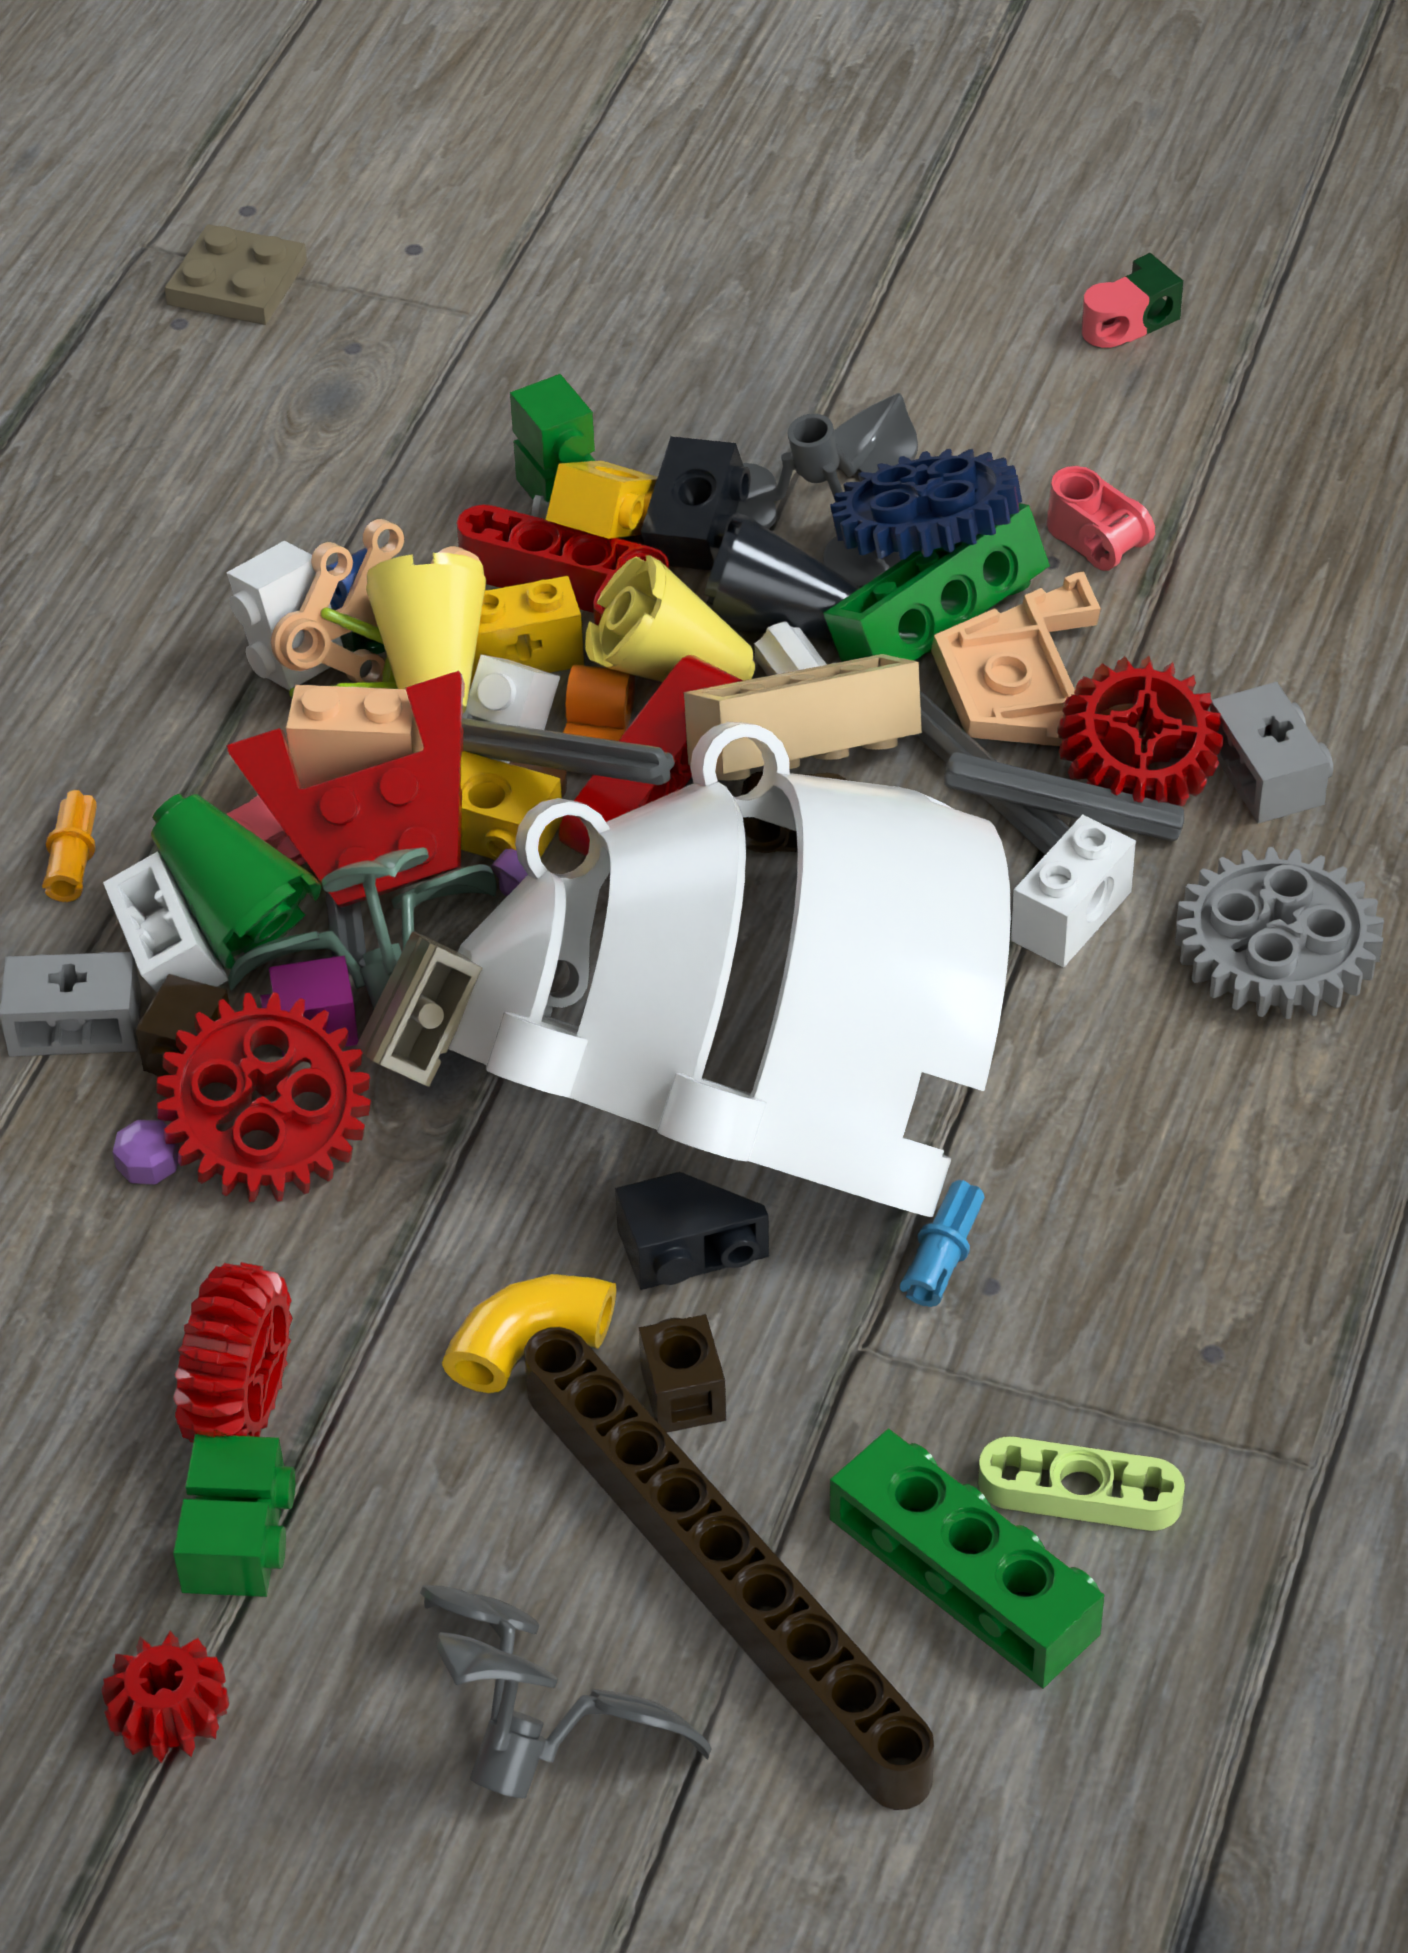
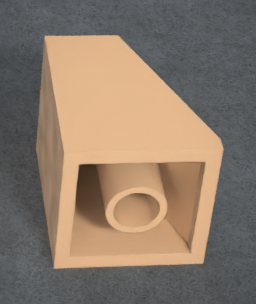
(348, 730)

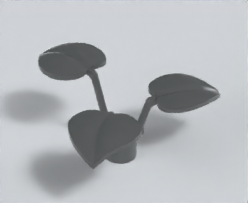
(817, 450)
(513, 1738)

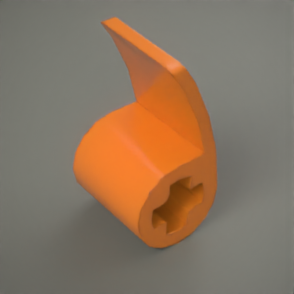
(598, 702)

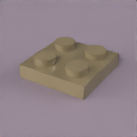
(236, 274)

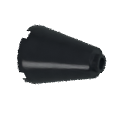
(770, 581)

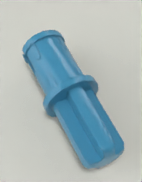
(942, 1244)

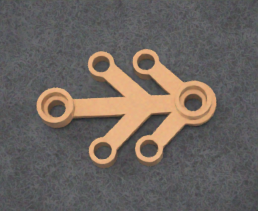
(318, 631)

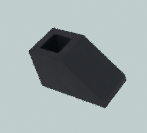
(687, 1228)

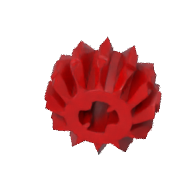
(165, 1696)

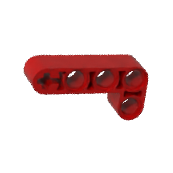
(531, 549)
(657, 725)

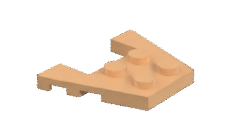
(1007, 668)

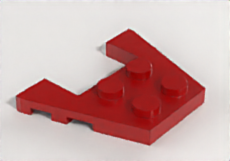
(376, 809)

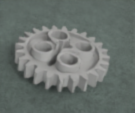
(1279, 932)

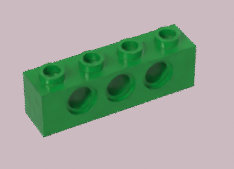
(933, 593)
(1032, 1632)

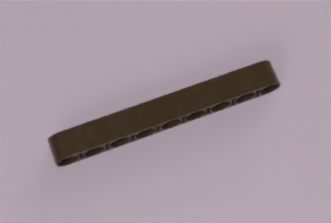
(573, 1386)

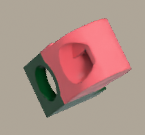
(1132, 304)

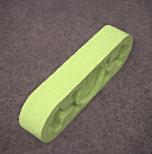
(1098, 1507)

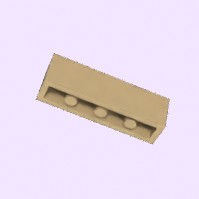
(811, 711)

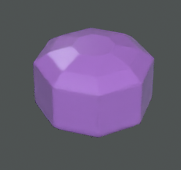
(143, 1153)

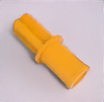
(70, 847)

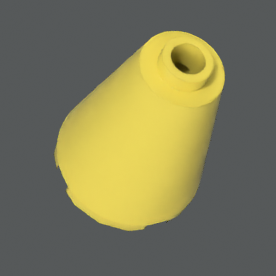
(428, 615)
(656, 622)

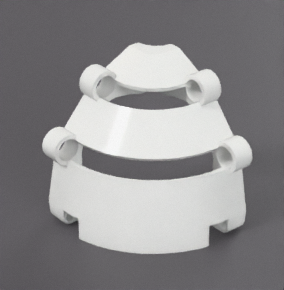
(882, 978)

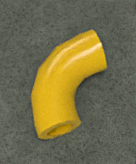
(500, 1326)

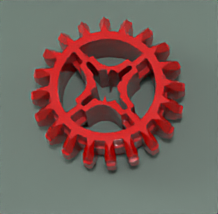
(1170, 722)
(233, 1353)

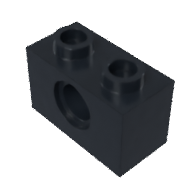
(692, 475)

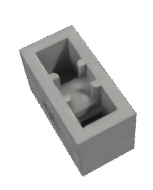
(1271, 753)
(70, 1003)

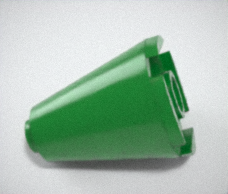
(229, 876)

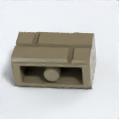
(419, 1009)

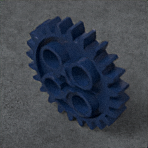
(926, 503)

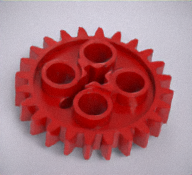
(225, 1056)

